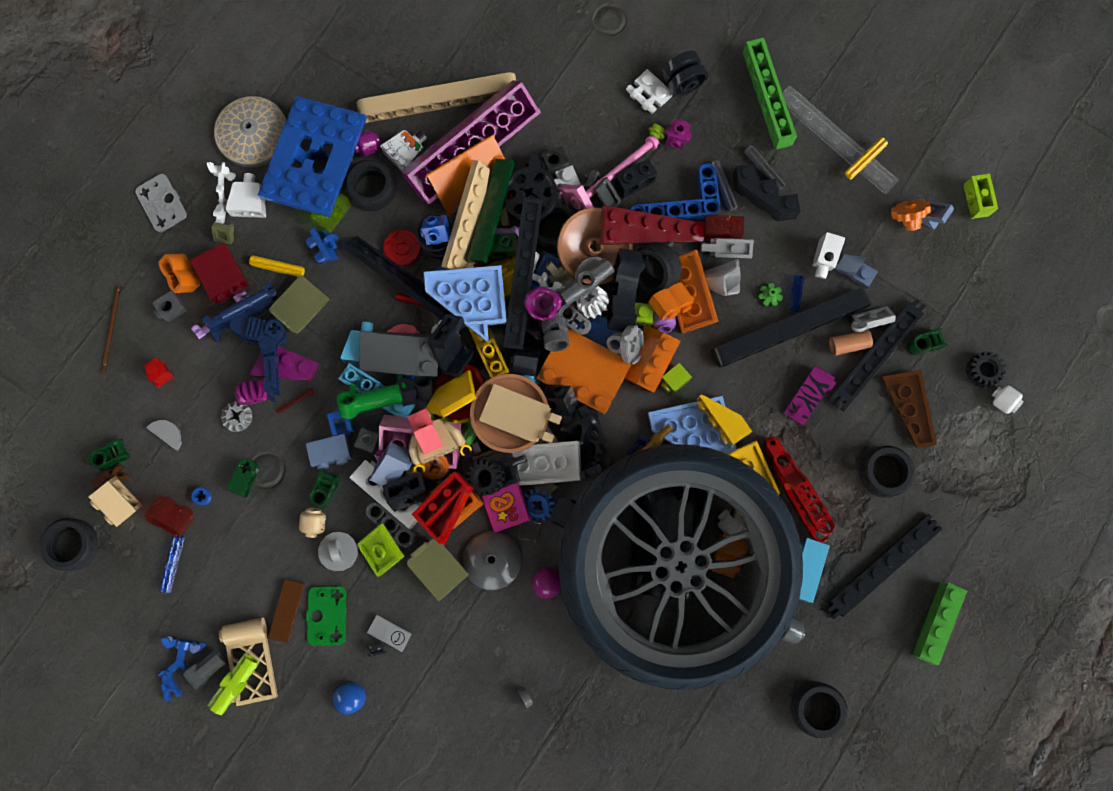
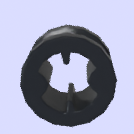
(376, 649)

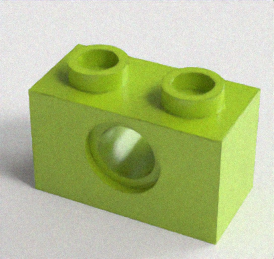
(980, 196)

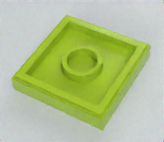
(380, 550)

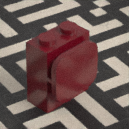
(220, 273)

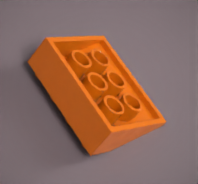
(588, 368)

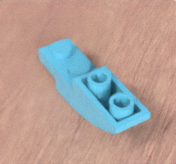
(364, 382)

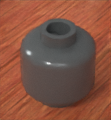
(794, 632)

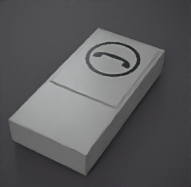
(389, 633)

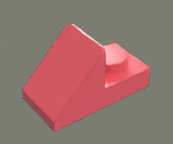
(425, 431)

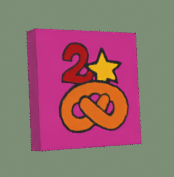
(506, 508)

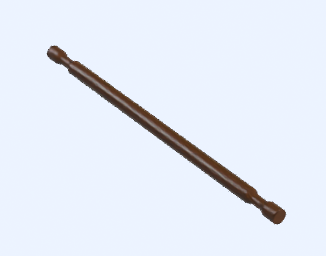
(110, 329)

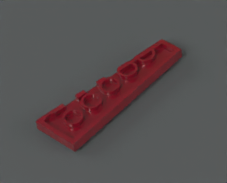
(636, 227)

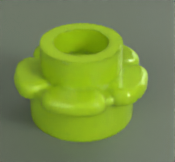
(657, 131)

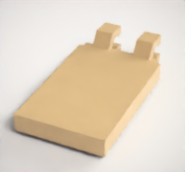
(518, 414)

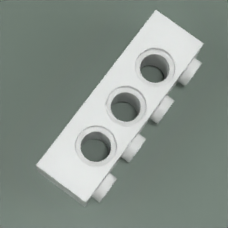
(362, 478)

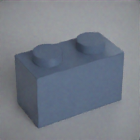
(329, 451)
(391, 465)

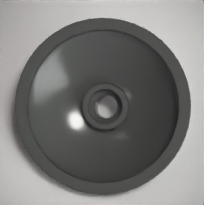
(506, 563)

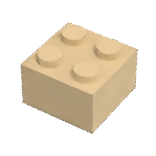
(115, 501)

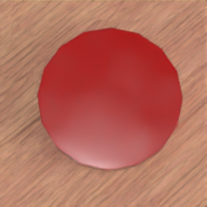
(402, 247)

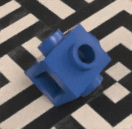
(435, 230)

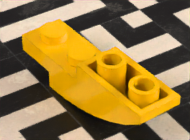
(491, 354)

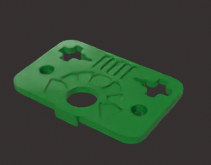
(333, 616)

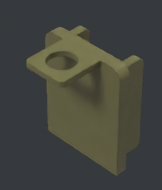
(298, 304)
(436, 568)

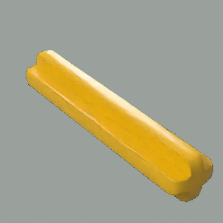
(859, 164)
(276, 266)

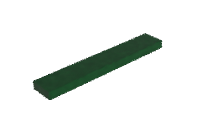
(490, 211)

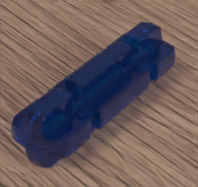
(796, 293)

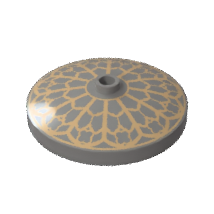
(249, 131)

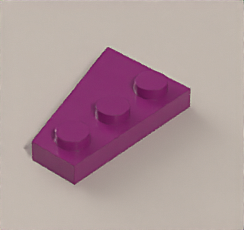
(290, 366)

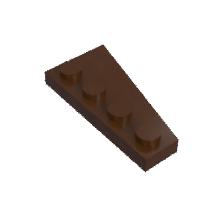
(911, 402)

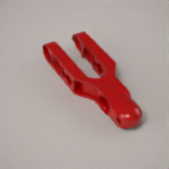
(795, 487)

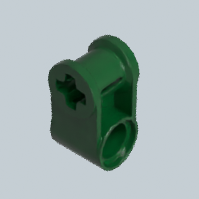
(929, 341)
(112, 453)
(242, 480)
(324, 487)

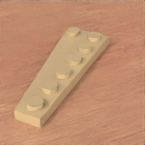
(467, 218)

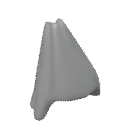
(724, 278)

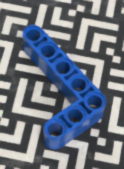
(699, 205)

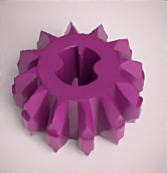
(251, 392)

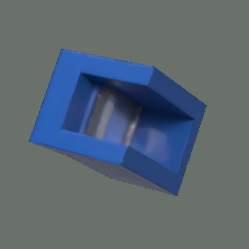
(340, 425)

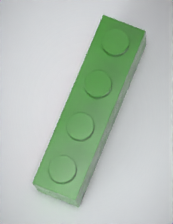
(939, 623)

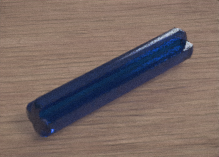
(171, 564)

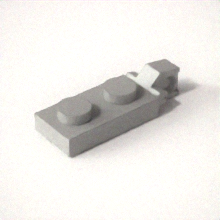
(729, 247)

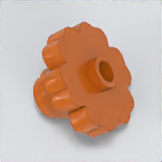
(911, 213)

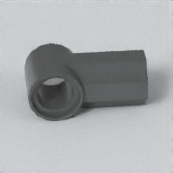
(201, 672)

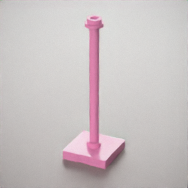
(578, 198)

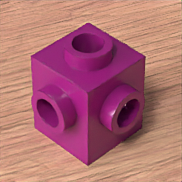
(678, 134)

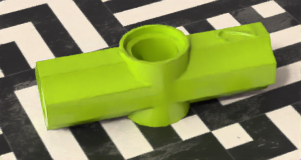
(233, 684)

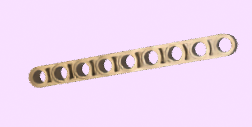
(433, 97)

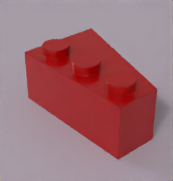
(443, 507)

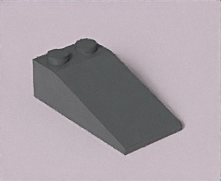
(397, 353)

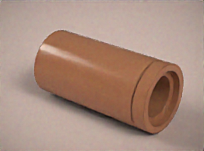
(850, 342)

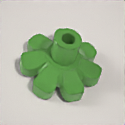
(770, 295)

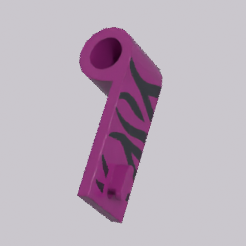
(810, 394)

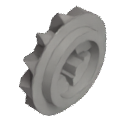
(245, 416)

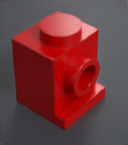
(158, 372)

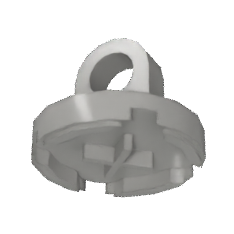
(630, 343)
(338, 551)

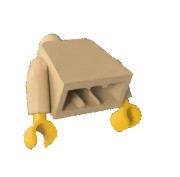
(450, 438)

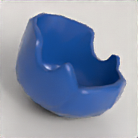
(349, 698)

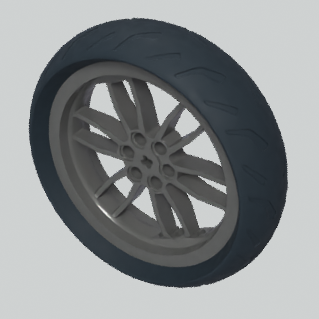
(773, 547)

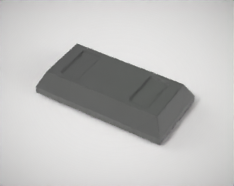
(607, 193)

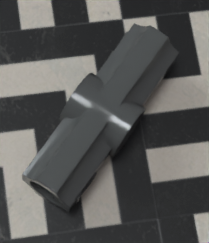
(595, 274)

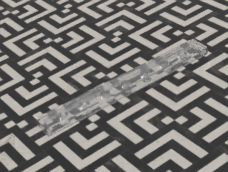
(837, 139)

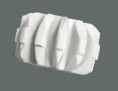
(593, 303)

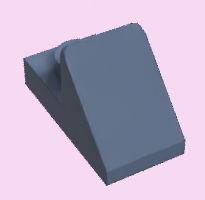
(939, 214)
(856, 270)

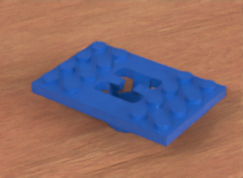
(302, 186)

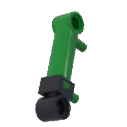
(404, 392)

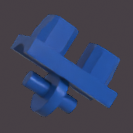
(326, 244)

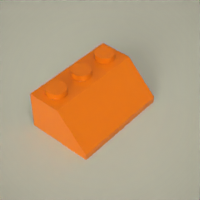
(655, 359)

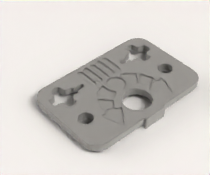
(156, 204)

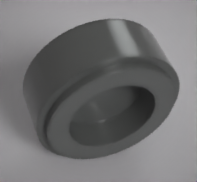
(525, 697)

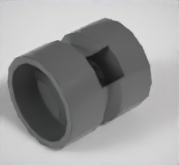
(555, 334)

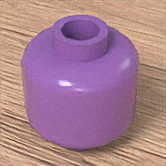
(663, 325)

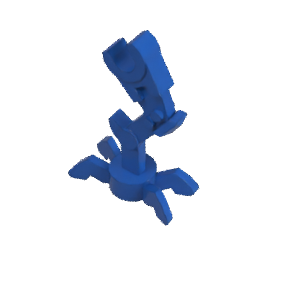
(182, 645)

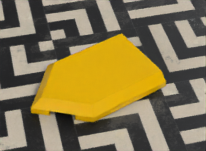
(452, 395)

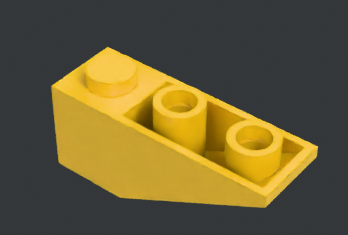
(729, 423)

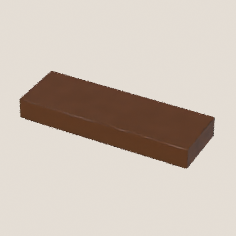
(286, 611)

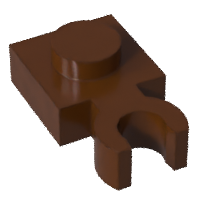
(106, 476)

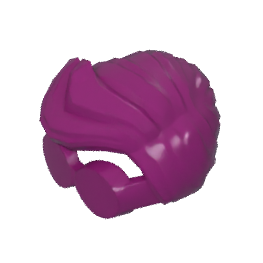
(543, 303)

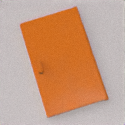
(452, 176)

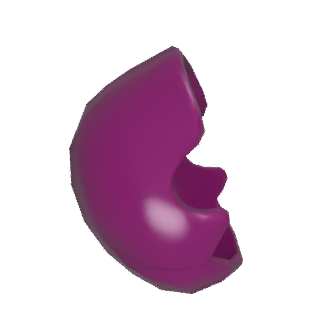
(546, 583)

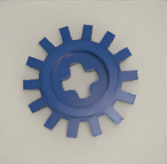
(539, 513)

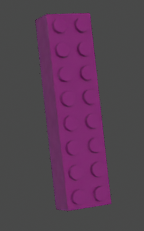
(500, 115)

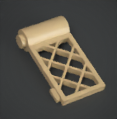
(245, 634)

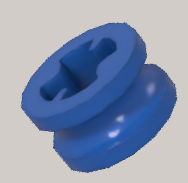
(198, 491)

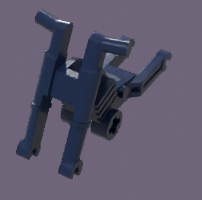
(254, 331)

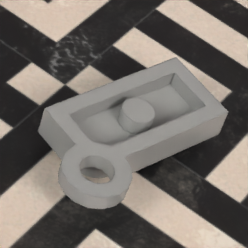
(872, 318)

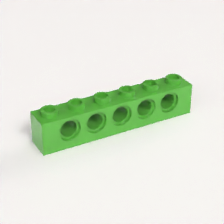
(769, 93)

